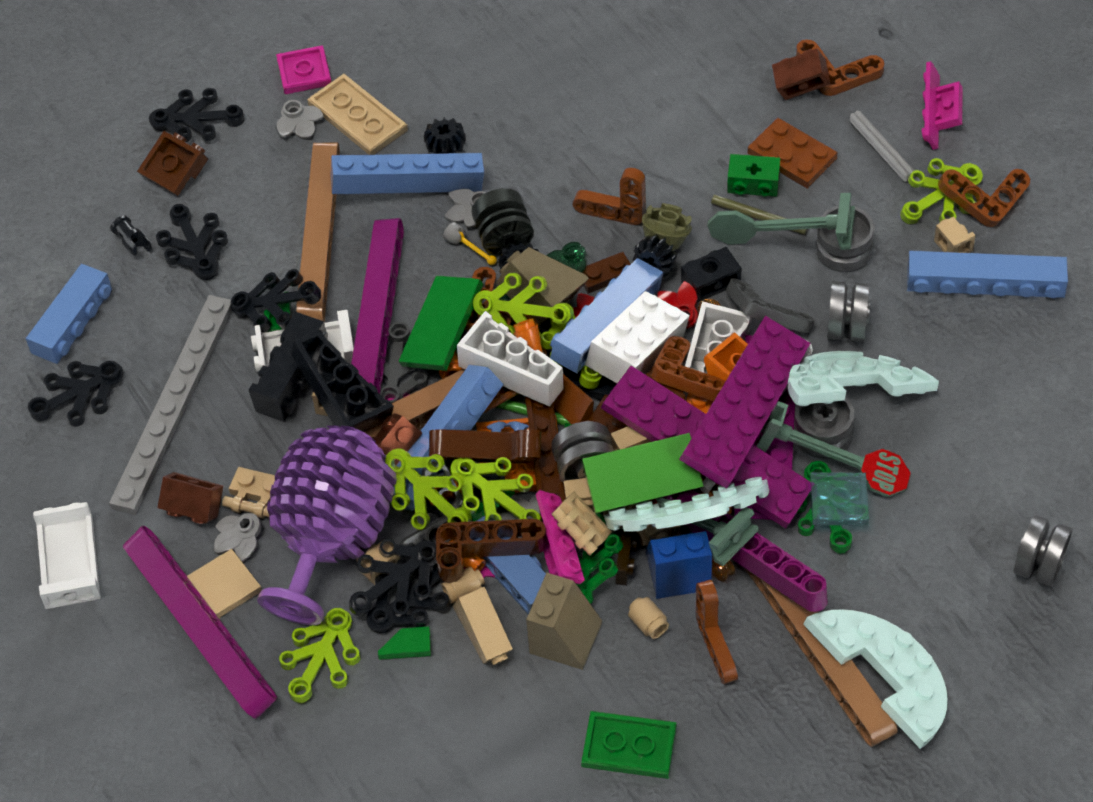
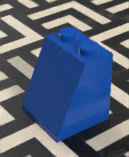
(679, 563)

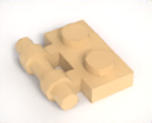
(250, 485)
(581, 523)

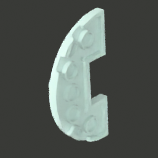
(825, 374)
(678, 513)
(898, 658)

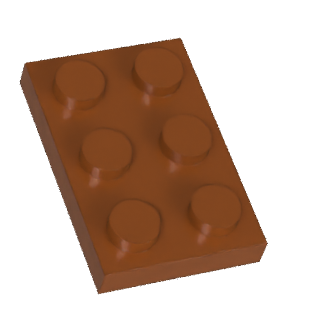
(801, 155)

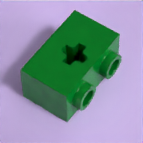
(753, 175)

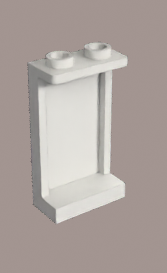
(338, 335)
(67, 555)

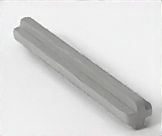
(881, 145)

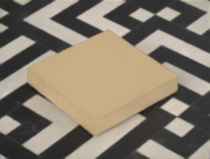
(225, 583)

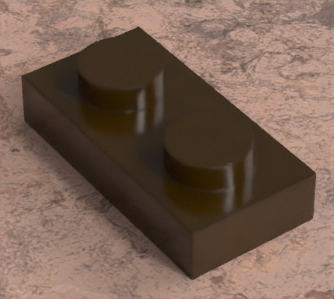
(624, 561)

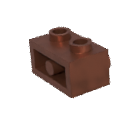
(801, 74)
(396, 433)
(190, 497)

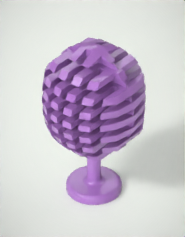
(326, 506)

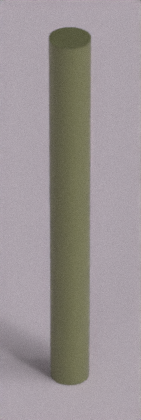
(748, 210)

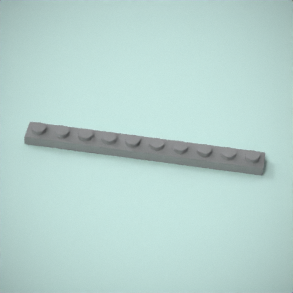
(171, 406)

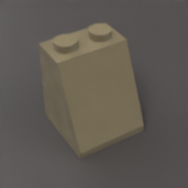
(561, 280)
(562, 623)

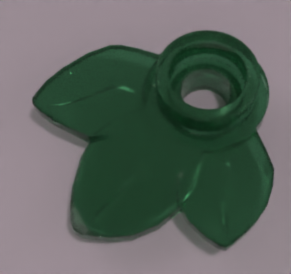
(571, 255)

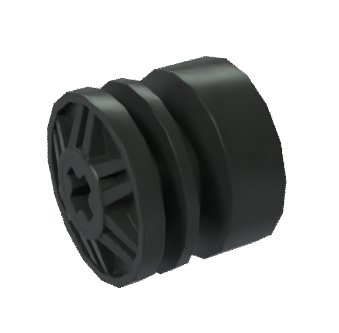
(501, 220)

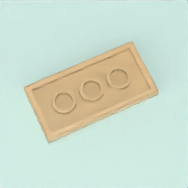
(358, 115)

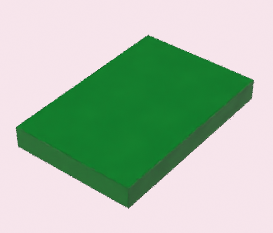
(629, 744)

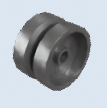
(861, 246)
(848, 311)
(827, 423)
(576, 443)
(1039, 549)

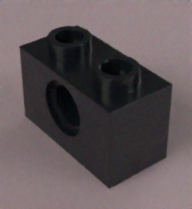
(711, 273)

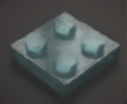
(839, 499)

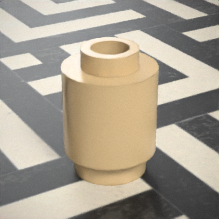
(468, 583)
(648, 617)

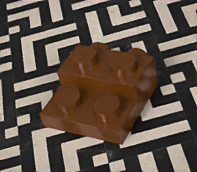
(173, 162)

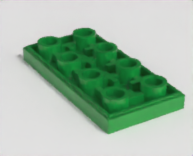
(440, 323)

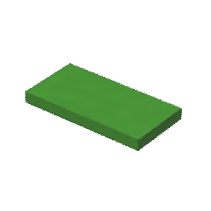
(639, 474)

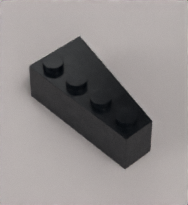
(283, 378)
(338, 385)

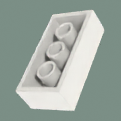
(635, 337)

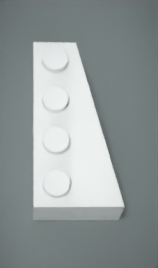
(712, 328)
(511, 360)

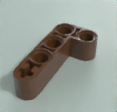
(486, 446)
(489, 546)

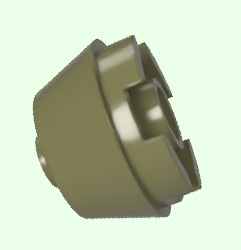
(667, 223)

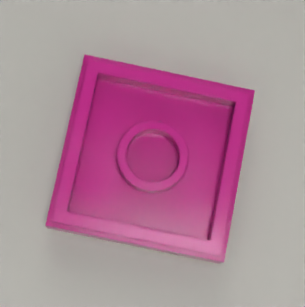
(303, 69)

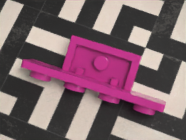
(942, 105)
(560, 548)

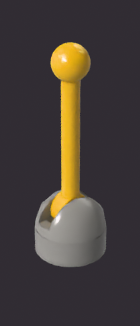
(455, 234)

